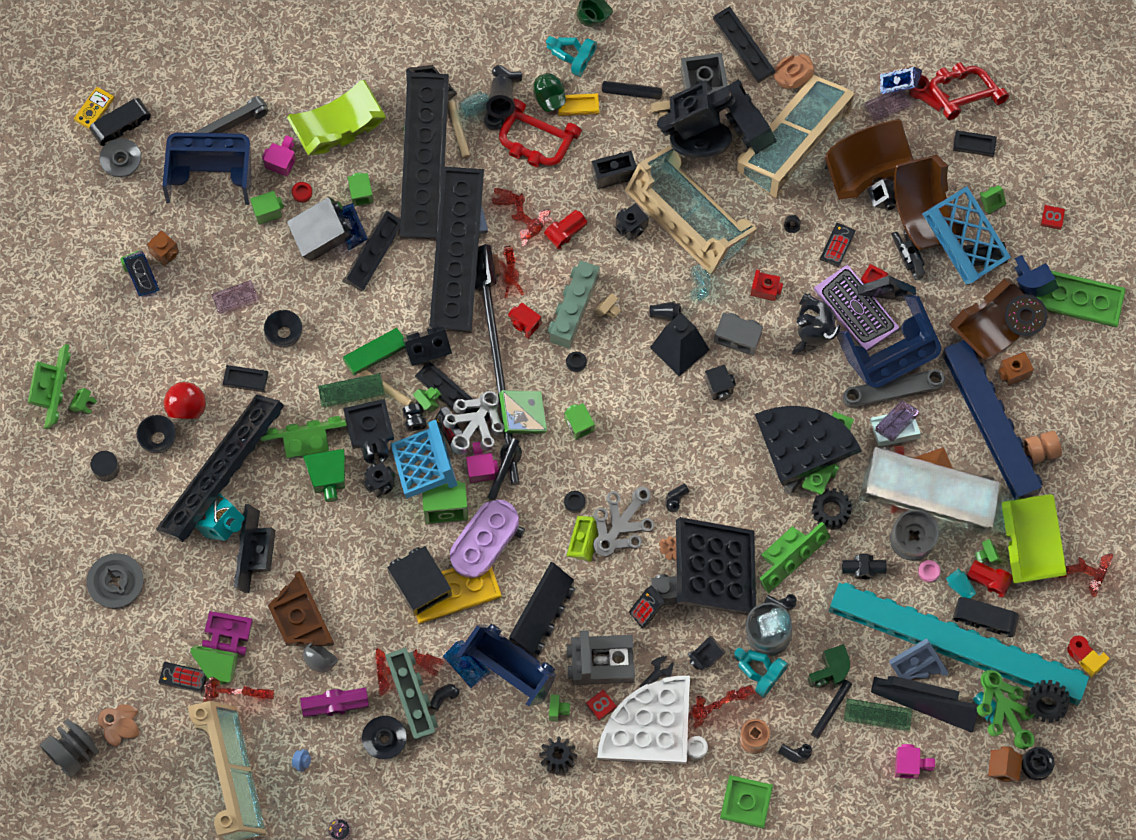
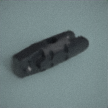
(909, 254)

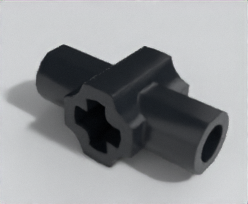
(864, 566)

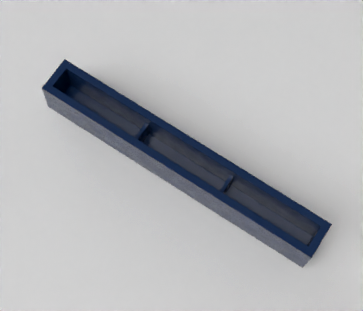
(992, 421)

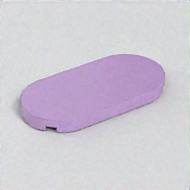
(484, 538)

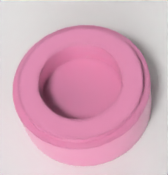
(929, 571)

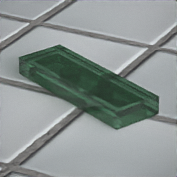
(351, 390)
(878, 715)

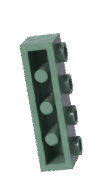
(574, 304)
(410, 694)

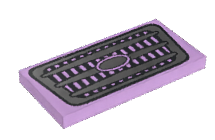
(858, 314)

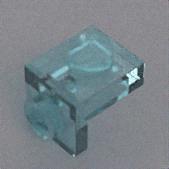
(701, 279)
(773, 622)

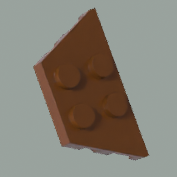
(299, 616)

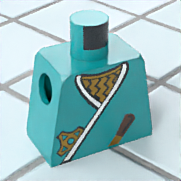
(220, 520)

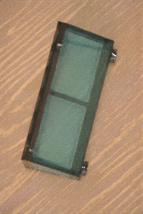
(930, 488)

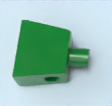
(327, 472)

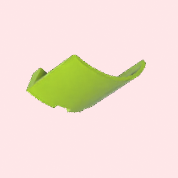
(338, 120)
(1035, 537)

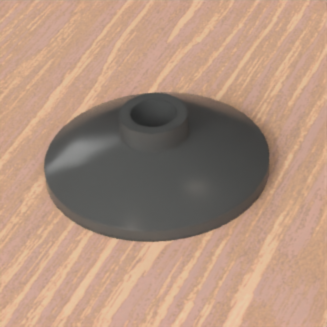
(120, 149)

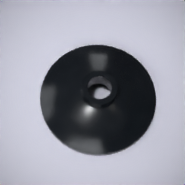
(380, 727)

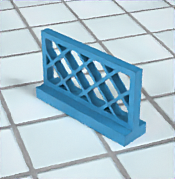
(953, 247)
(438, 455)

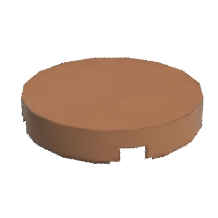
(794, 71)

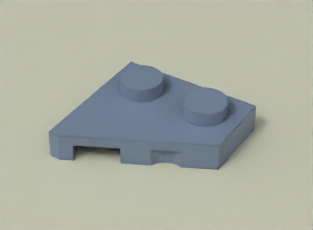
(918, 662)

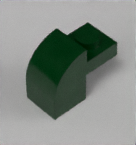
(836, 670)

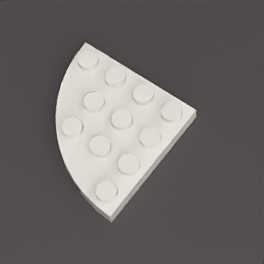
(650, 724)

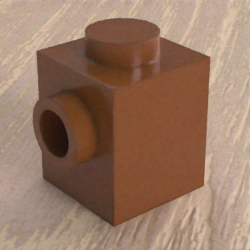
(163, 248)
(1015, 368)
(1005, 764)

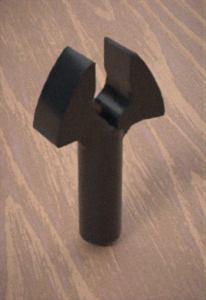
(657, 673)

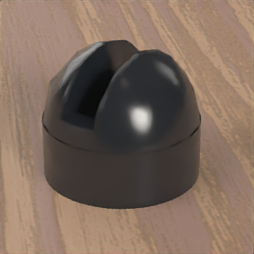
(787, 223)

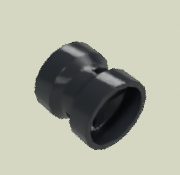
(414, 417)

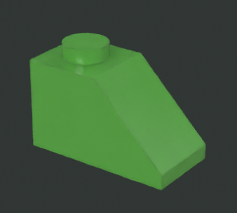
(216, 663)

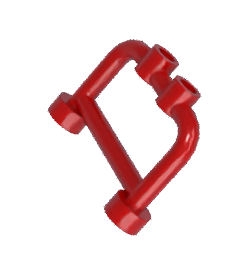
(959, 71)
(535, 157)

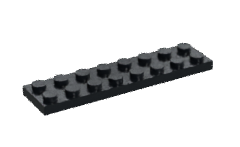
(423, 153)
(457, 248)
(220, 468)

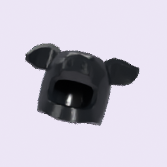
(815, 329)

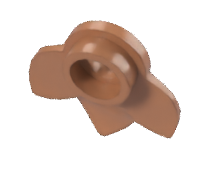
(122, 723)

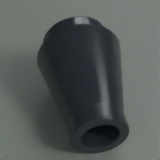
(665, 311)

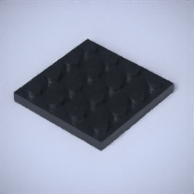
(715, 566)

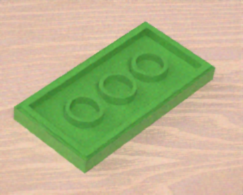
(1085, 299)

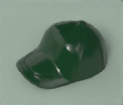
(593, 12)
(549, 92)

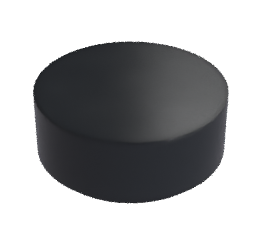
(574, 501)

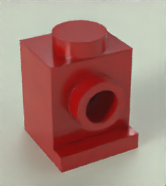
(762, 291)
(525, 319)

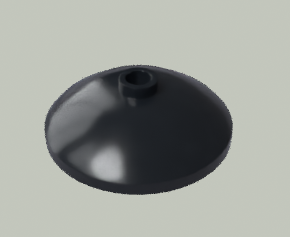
(703, 145)

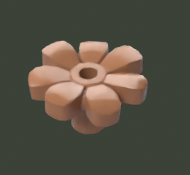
(669, 547)

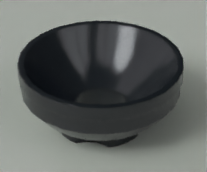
(281, 319)
(155, 424)

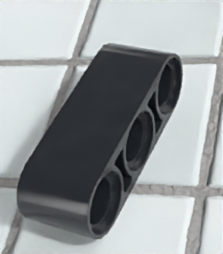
(119, 121)
(987, 616)

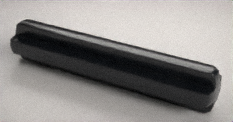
(632, 90)

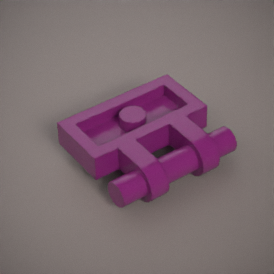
(230, 627)

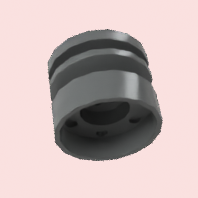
(913, 523)
(771, 645)
(69, 748)

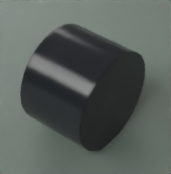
(105, 466)

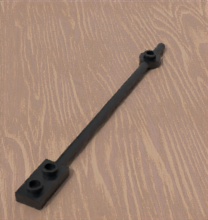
(484, 280)

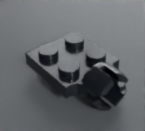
(370, 429)

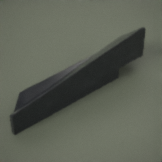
(928, 699)

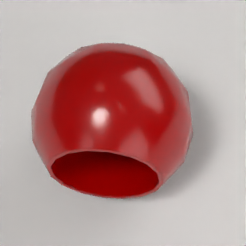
(184, 401)

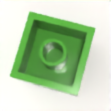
(445, 504)

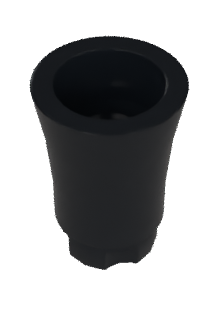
(501, 101)

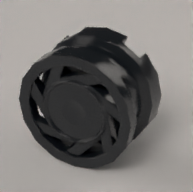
(1038, 763)

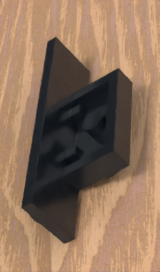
(254, 549)

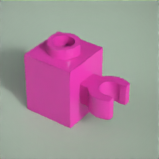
(280, 158)
(481, 466)
(909, 762)

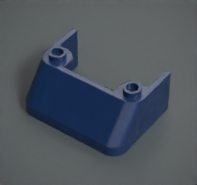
(208, 154)
(900, 358)
(510, 662)

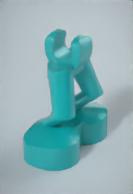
(579, 62)
(773, 674)

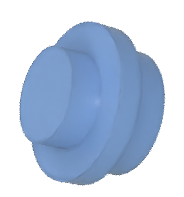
(301, 760)

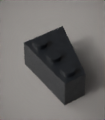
(748, 120)

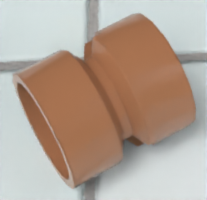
(1045, 446)
(754, 736)

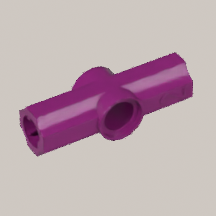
(334, 702)

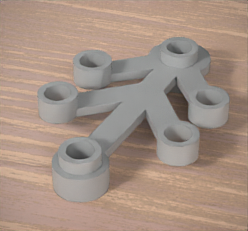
(476, 420)
(620, 524)

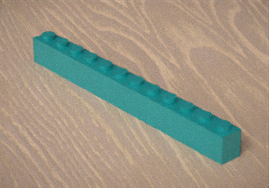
(953, 641)

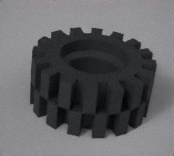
(838, 498)
(1044, 710)

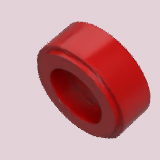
(302, 192)

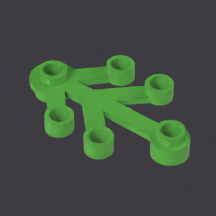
(1005, 708)

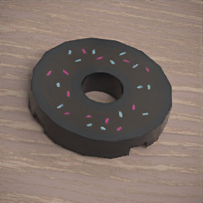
(1030, 327)

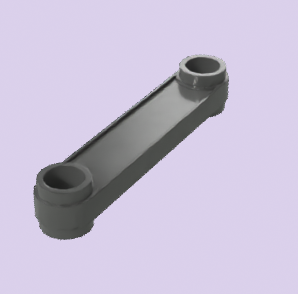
(255, 108)
(895, 389)

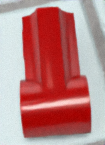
(926, 95)
(563, 231)
(992, 579)

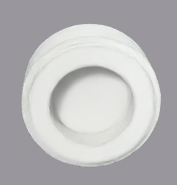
(697, 747)

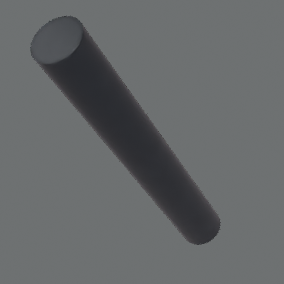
(503, 469)
(826, 717)

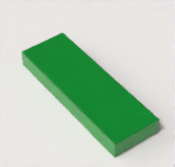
(374, 351)

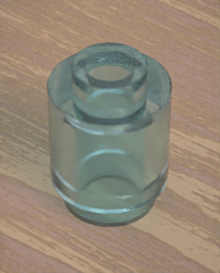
(474, 104)

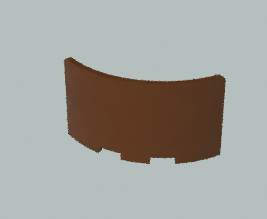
(866, 157)
(918, 188)
(985, 324)

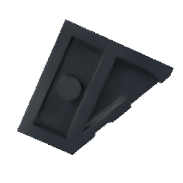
(887, 288)

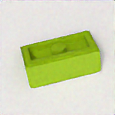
(583, 538)

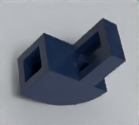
(1036, 281)

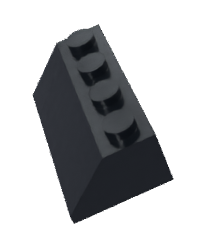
(542, 610)

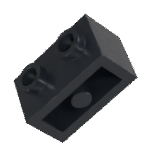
(613, 169)
(426, 345)

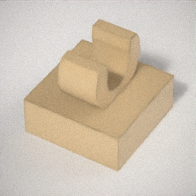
(661, 107)
(607, 307)

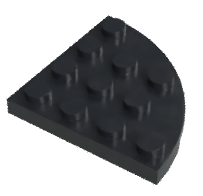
(804, 440)

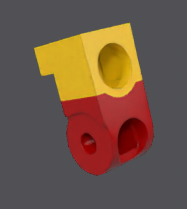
(1085, 656)

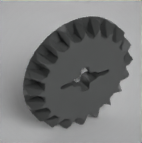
(120, 566)

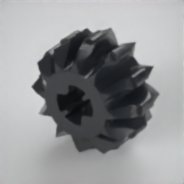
(567, 756)

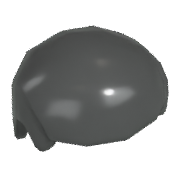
(319, 658)

